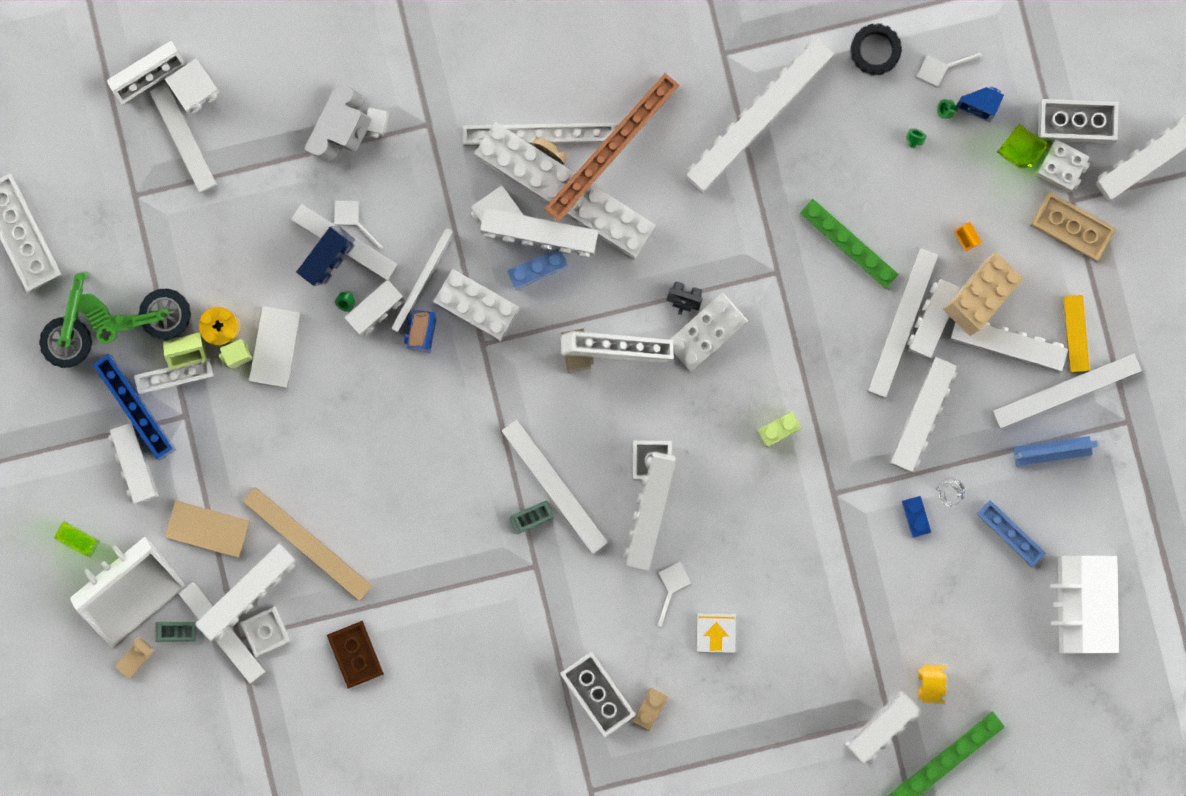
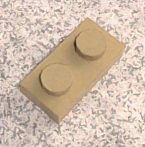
(650, 709)

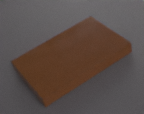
(355, 654)

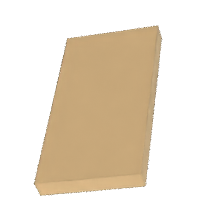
(1073, 227)
(207, 529)

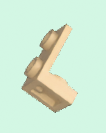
(134, 658)

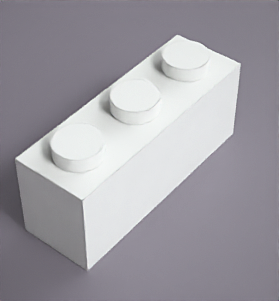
(374, 308)

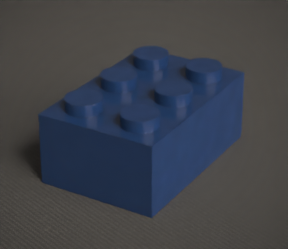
(326, 256)

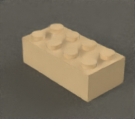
(983, 294)

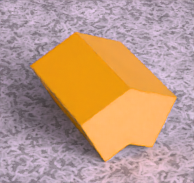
(968, 236)

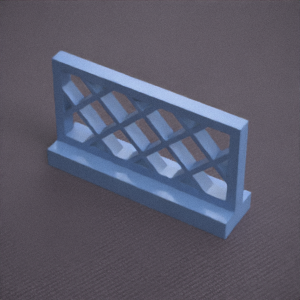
(1054, 451)

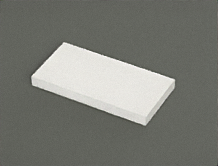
(274, 346)

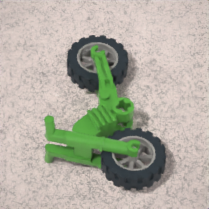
(101, 319)

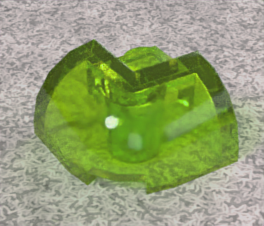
(1023, 148)

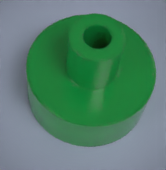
(946, 109)
(915, 137)
(345, 301)

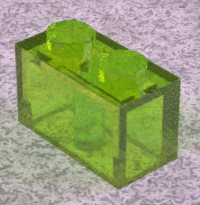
(77, 539)

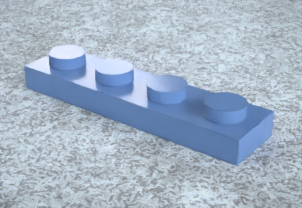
(1011, 533)

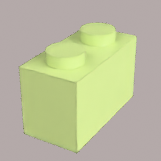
(184, 351)
(235, 354)
(779, 429)

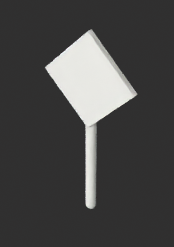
(934, 70)
(348, 214)
(673, 579)

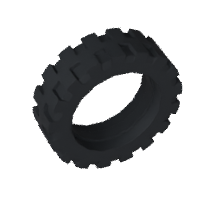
(881, 30)

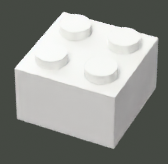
(642, 450)

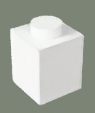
(378, 122)

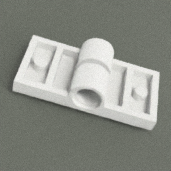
(707, 331)

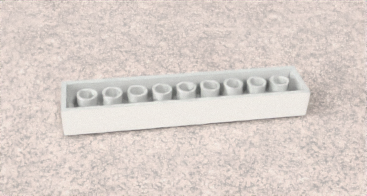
(545, 179)

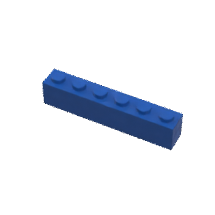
(134, 407)

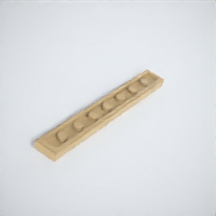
(307, 544)

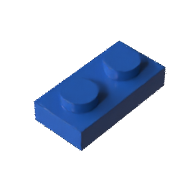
(916, 516)

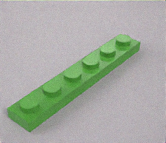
(849, 243)

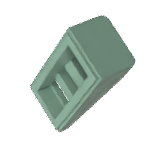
(515, 522)
(158, 631)

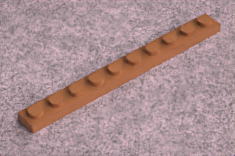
(611, 147)

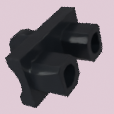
(684, 300)

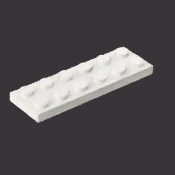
(23, 238)

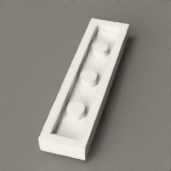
(168, 378)

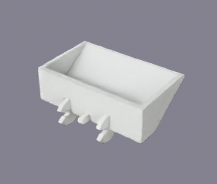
(127, 591)
(1087, 604)

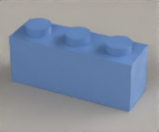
(537, 269)

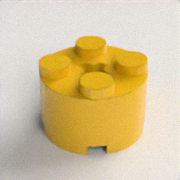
(210, 320)
(933, 684)

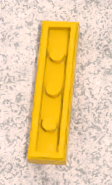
(1076, 333)

